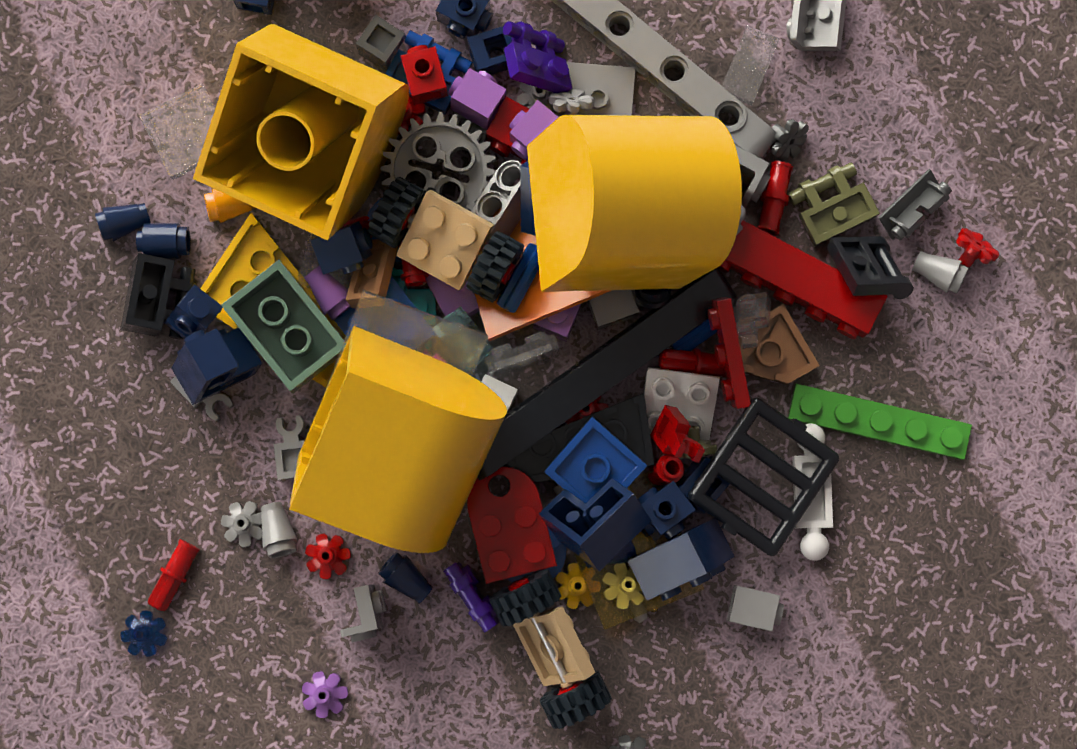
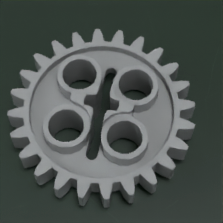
(449, 140)

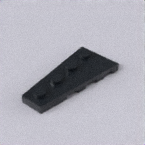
(624, 420)

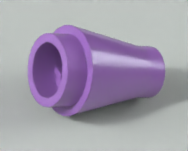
(328, 293)

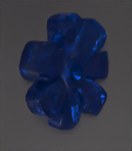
(150, 630)

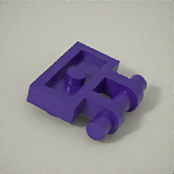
(536, 66)
(464, 583)

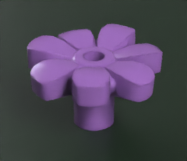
(331, 690)

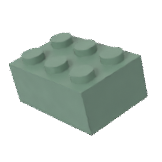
(285, 326)

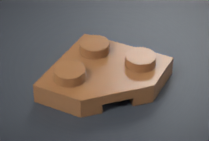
(780, 351)

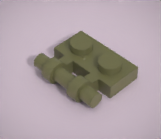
(837, 214)

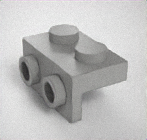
(817, 24)
(370, 606)

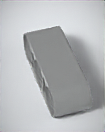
(501, 194)

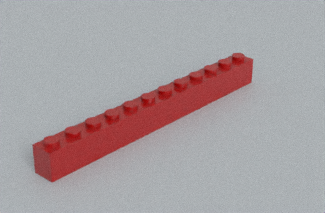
(761, 260)

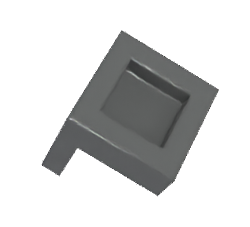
(380, 42)

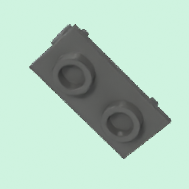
(906, 212)

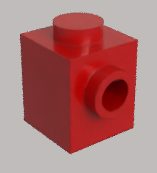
(424, 74)

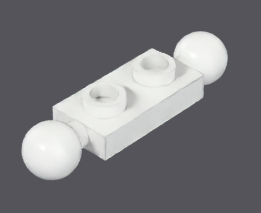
(819, 513)

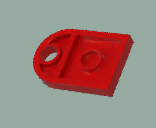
(509, 528)

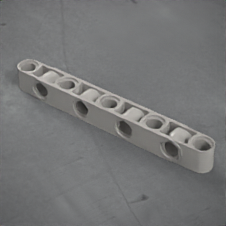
(652, 55)

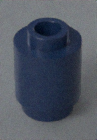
(164, 240)

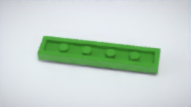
(880, 421)

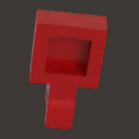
(672, 435)

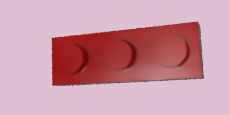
(729, 353)

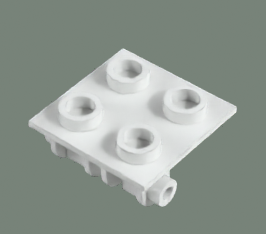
(689, 392)

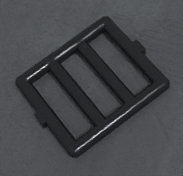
(718, 467)

